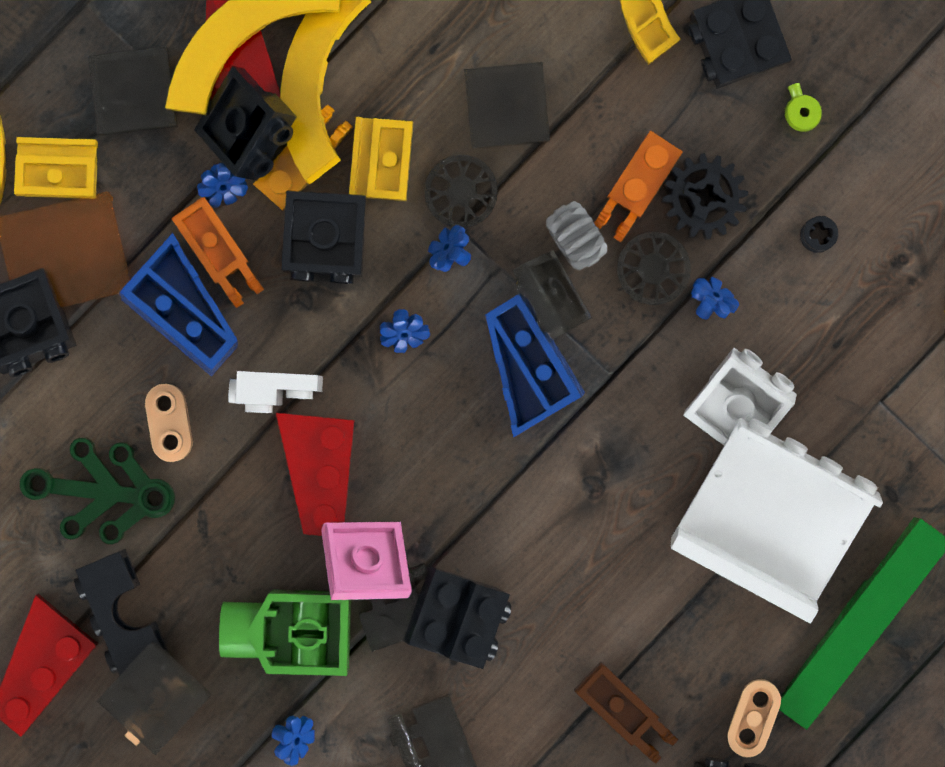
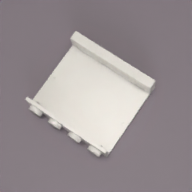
(774, 518)

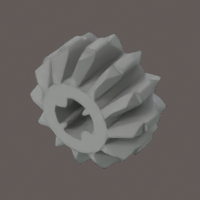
(576, 235)

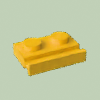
(381, 158)
(56, 167)

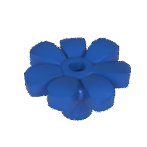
(221, 184)
(449, 249)
(713, 298)
(403, 331)
(293, 739)

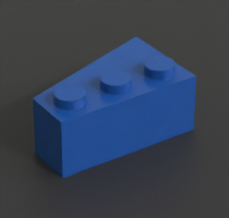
(179, 307)
(530, 365)

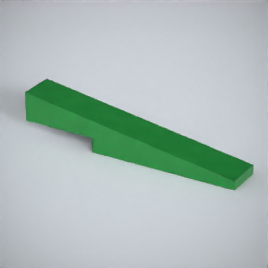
(862, 621)

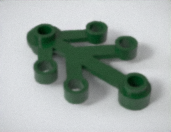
(105, 491)

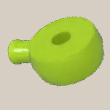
(804, 102)

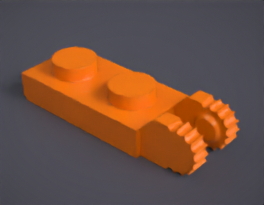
(640, 181)
(215, 248)

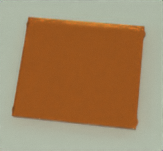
(75, 245)

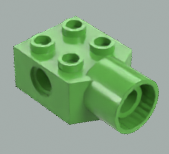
(289, 632)

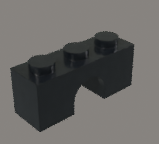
(102, 586)

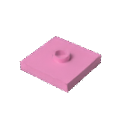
(366, 560)

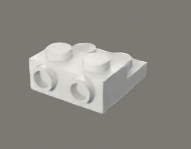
(263, 390)
(739, 391)

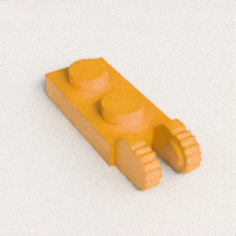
(285, 173)

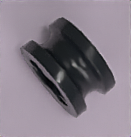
(813, 244)

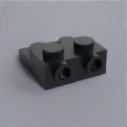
(737, 39)
(245, 125)
(323, 236)
(31, 324)
(458, 618)

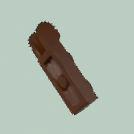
(622, 709)

